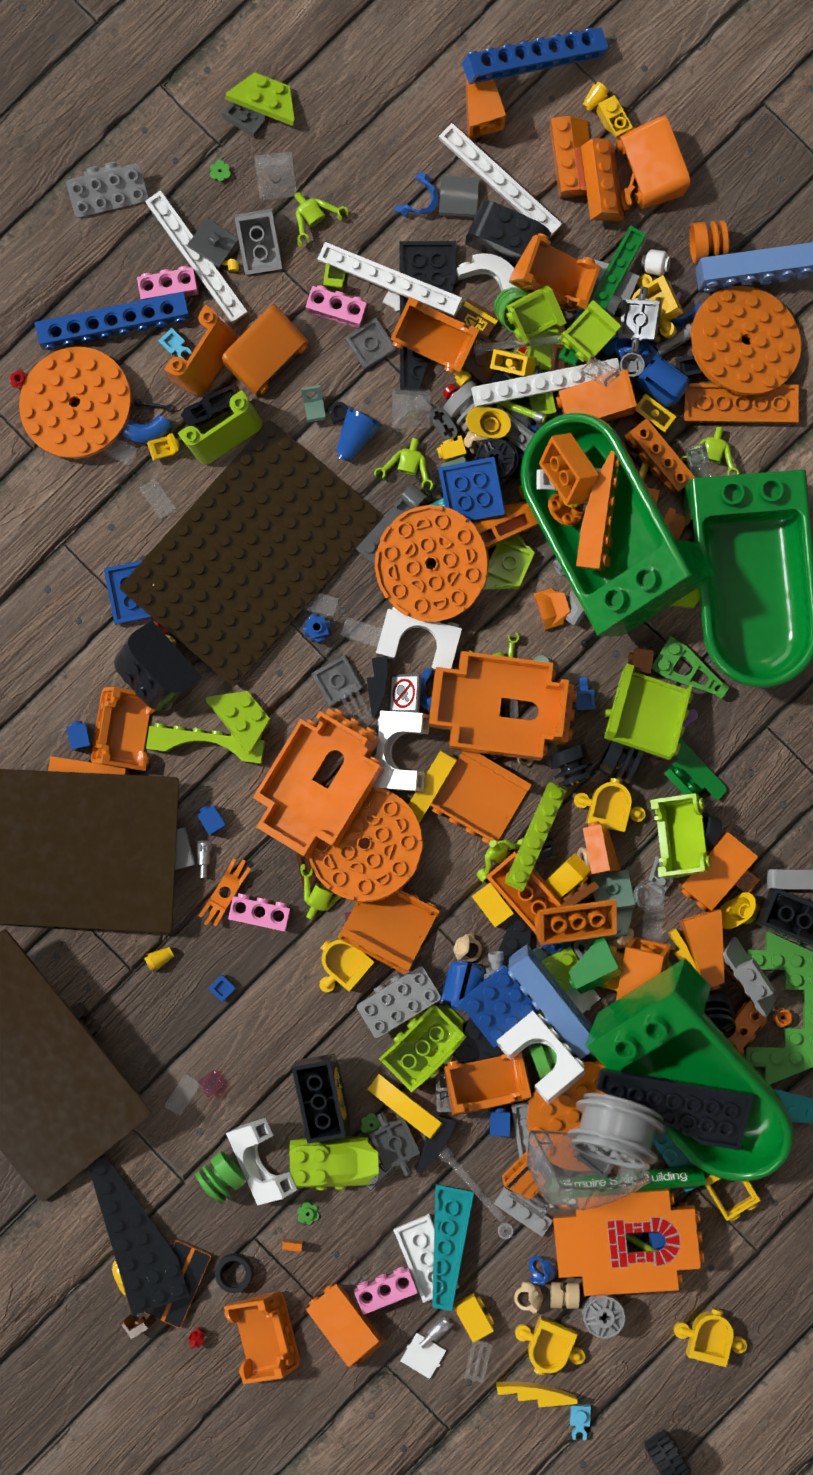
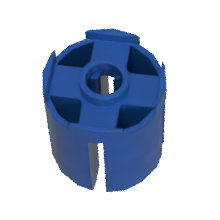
(663, 382)
(455, 980)

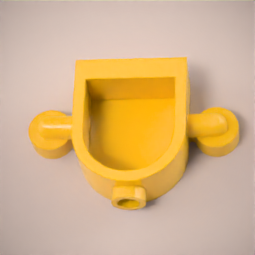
(662, 291)
(610, 806)
(343, 965)
(710, 1338)
(550, 1345)

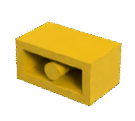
(513, 362)
(655, 412)
(568, 875)
(492, 904)
(473, 1317)

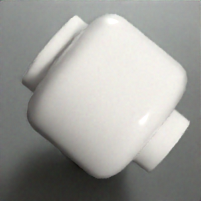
(656, 262)

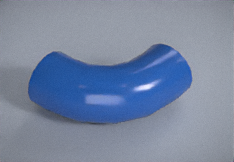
(143, 433)

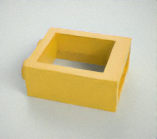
(734, 1212)

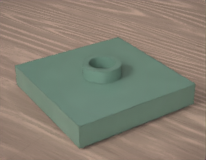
(614, 886)

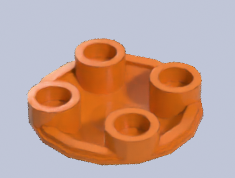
(563, 513)

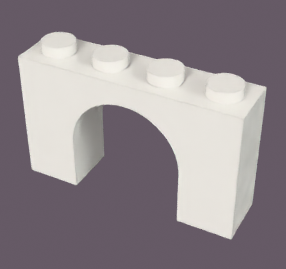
(397, 624)
(391, 727)
(532, 1031)
(262, 1183)

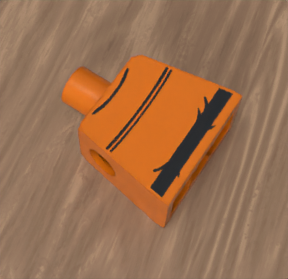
(520, 1180)

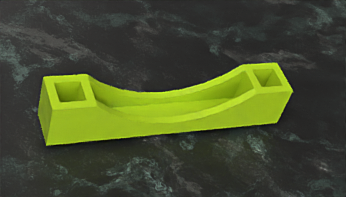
(166, 739)

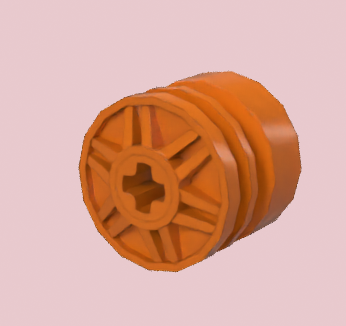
(708, 241)

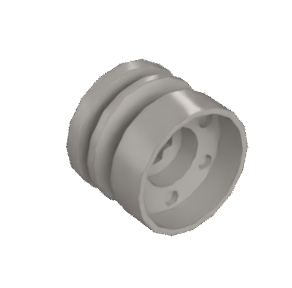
(461, 403)
(593, 1309)

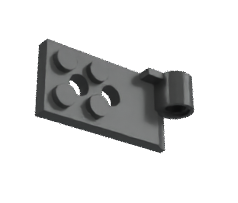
(410, 499)

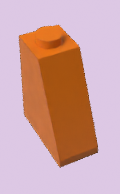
(600, 849)

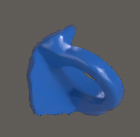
(623, 345)
(548, 1268)

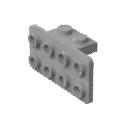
(106, 188)
(751, 977)
(398, 1001)

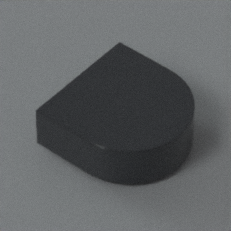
(338, 412)

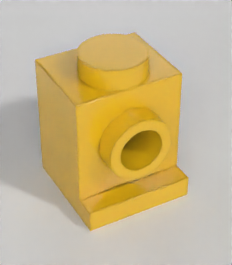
(452, 449)

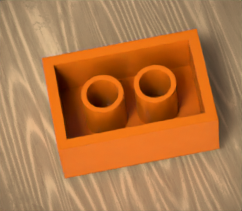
(568, 469)

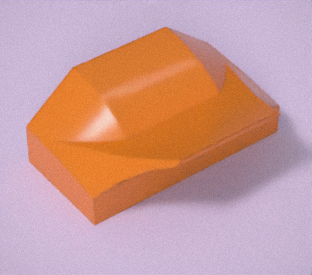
(551, 607)

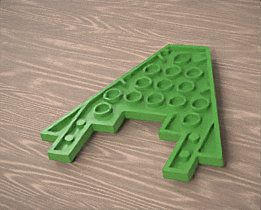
(798, 1042)

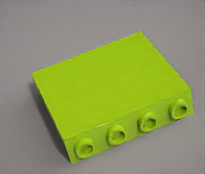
(648, 714)

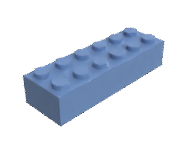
(755, 267)
(550, 999)

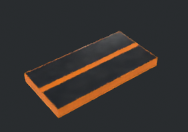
(193, 1265)

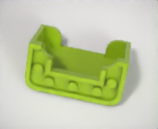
(225, 435)
(681, 836)

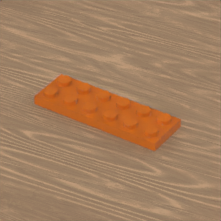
(718, 405)

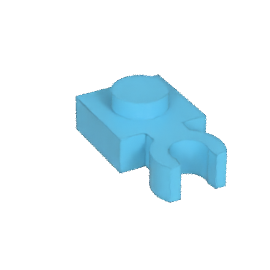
(174, 343)
(579, 1418)

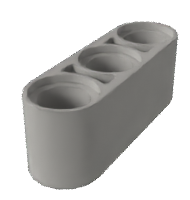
(789, 879)

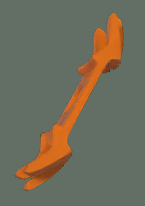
(625, 195)
(220, 903)

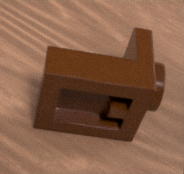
(136, 1326)

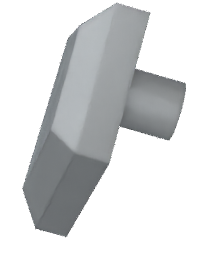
(576, 610)
(655, 877)

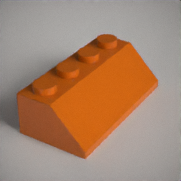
(567, 137)
(602, 180)
(534, 897)
(576, 922)

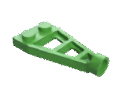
(668, 658)

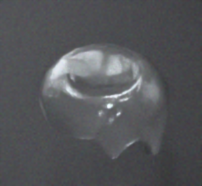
(649, 895)

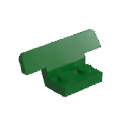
(692, 775)

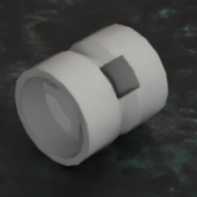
(634, 364)

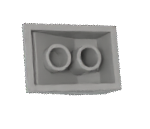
(258, 241)

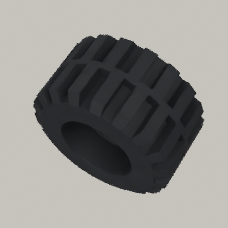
(666, 1454)

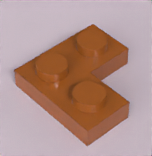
(580, 894)

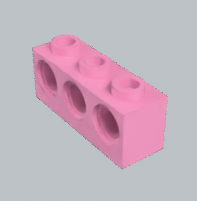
(167, 275)
(338, 315)
(250, 917)
(383, 1299)

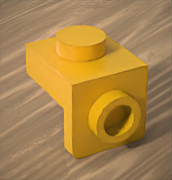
(163, 447)

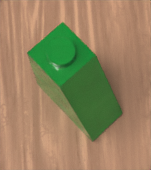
(594, 967)

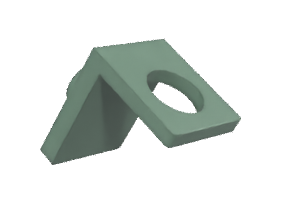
(314, 405)

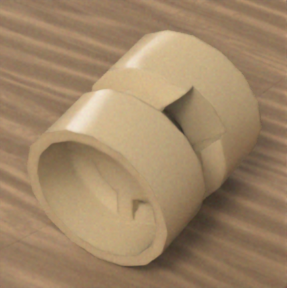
(564, 1295)

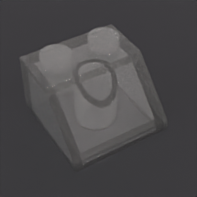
(275, 175)

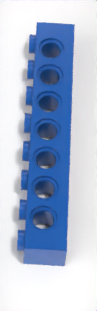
(582, 47)
(102, 316)

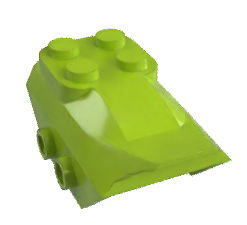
(424, 1046)
(333, 1163)

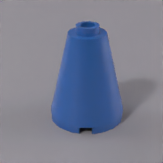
(355, 433)

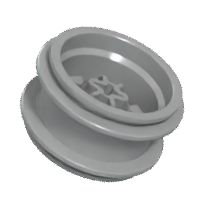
(616, 1131)

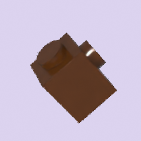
(641, 659)

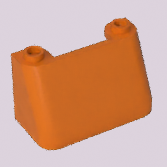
(655, 162)
(567, 276)
(434, 335)
(264, 349)
(206, 360)
(121, 730)
(486, 1084)
(265, 1337)

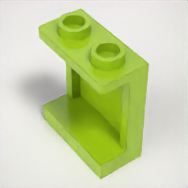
(535, 313)
(590, 332)

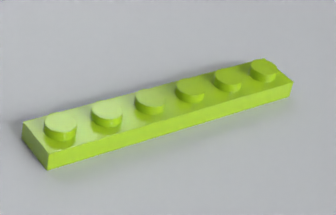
(535, 837)

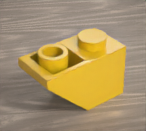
(613, 116)

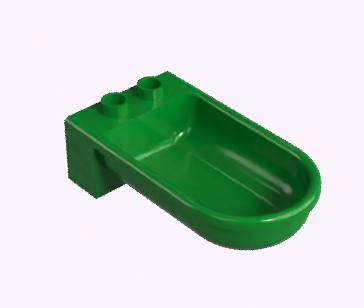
(762, 560)
(646, 562)
(668, 1036)

